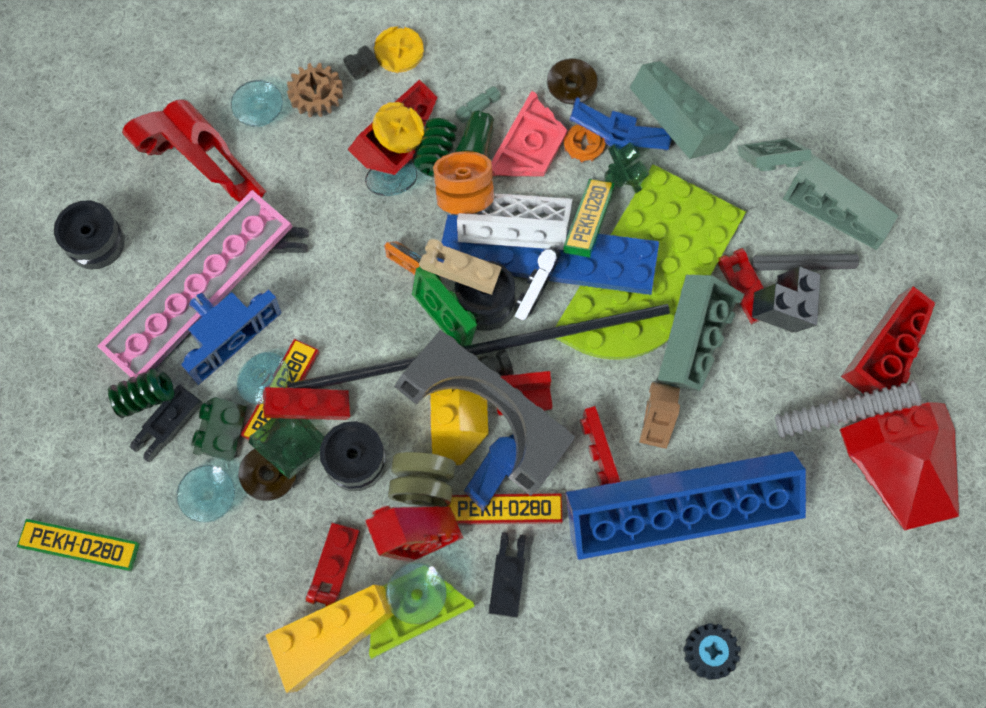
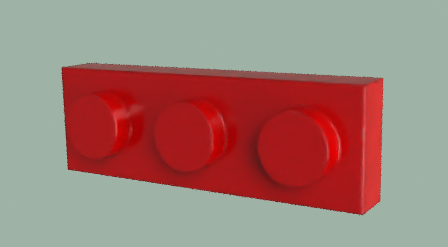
(306, 403)
(599, 449)

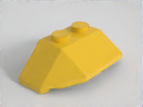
(457, 423)

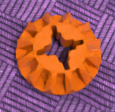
(576, 134)

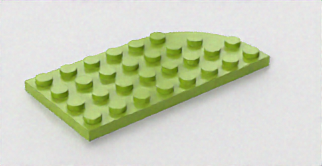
(691, 236)

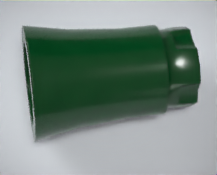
(477, 134)

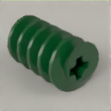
(434, 144)
(140, 393)

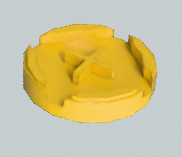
(398, 49)
(398, 127)

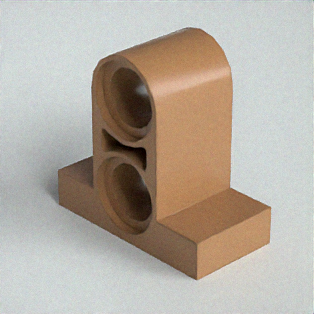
(660, 415)

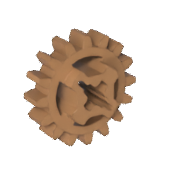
(327, 87)

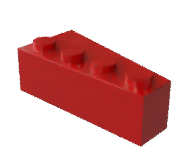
(892, 344)
(412, 531)

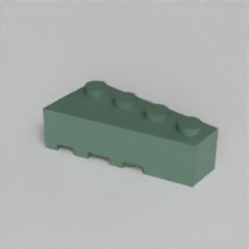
(682, 111)
(840, 203)
(697, 330)

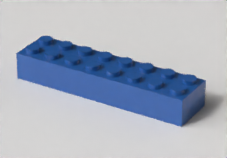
(686, 505)

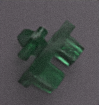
(622, 170)

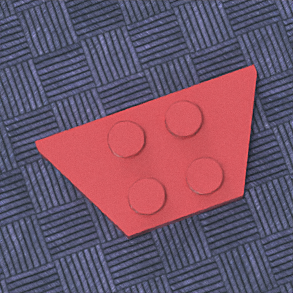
(529, 142)

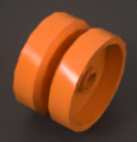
(463, 182)

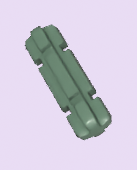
(478, 103)

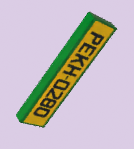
(589, 218)
(78, 545)

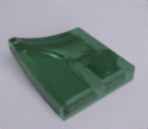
(288, 443)

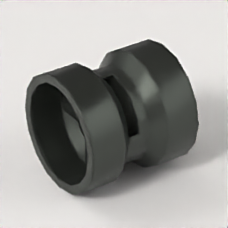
(360, 62)
(500, 363)

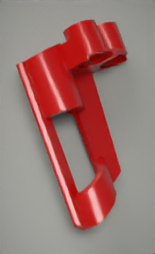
(192, 135)

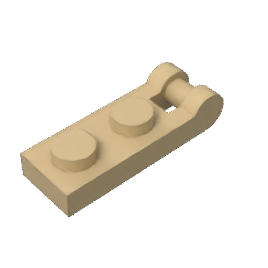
(459, 267)

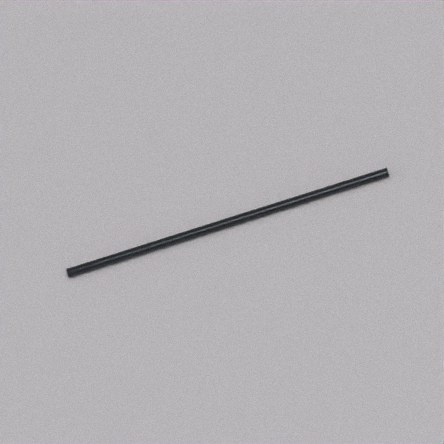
(489, 346)

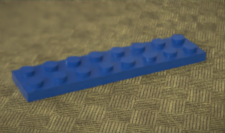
(614, 262)

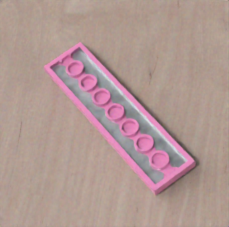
(209, 269)

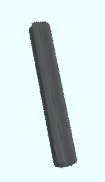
(806, 261)

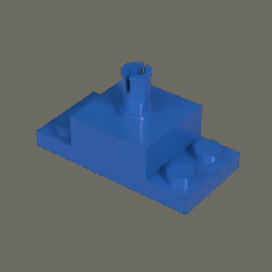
(226, 330)

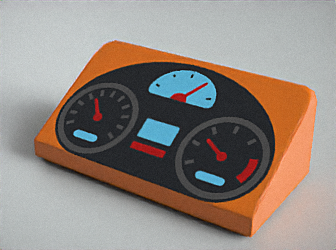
(402, 256)

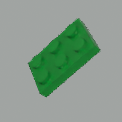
(443, 307)

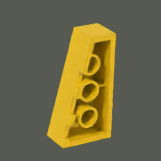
(320, 638)

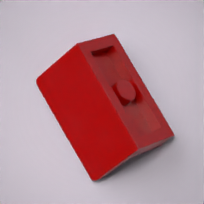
(534, 387)

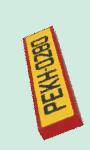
(299, 359)
(509, 509)

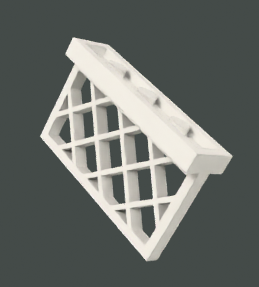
(520, 230)

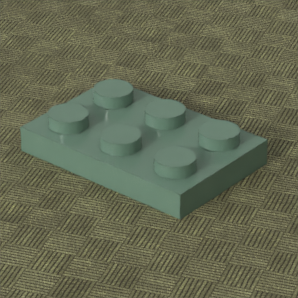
(770, 153)

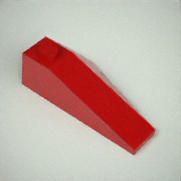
(377, 157)

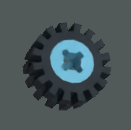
(700, 651)

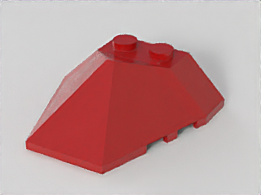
(909, 462)

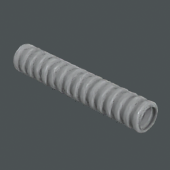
(848, 409)

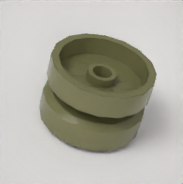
(421, 479)

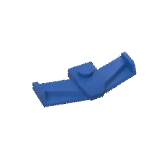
(619, 128)
(492, 471)

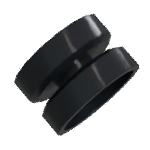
(89, 234)
(488, 309)
(341, 444)

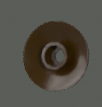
(575, 72)
(252, 481)

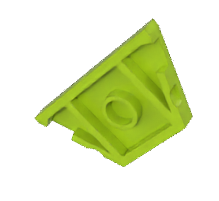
(397, 632)

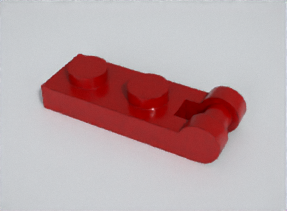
(743, 280)
(333, 564)

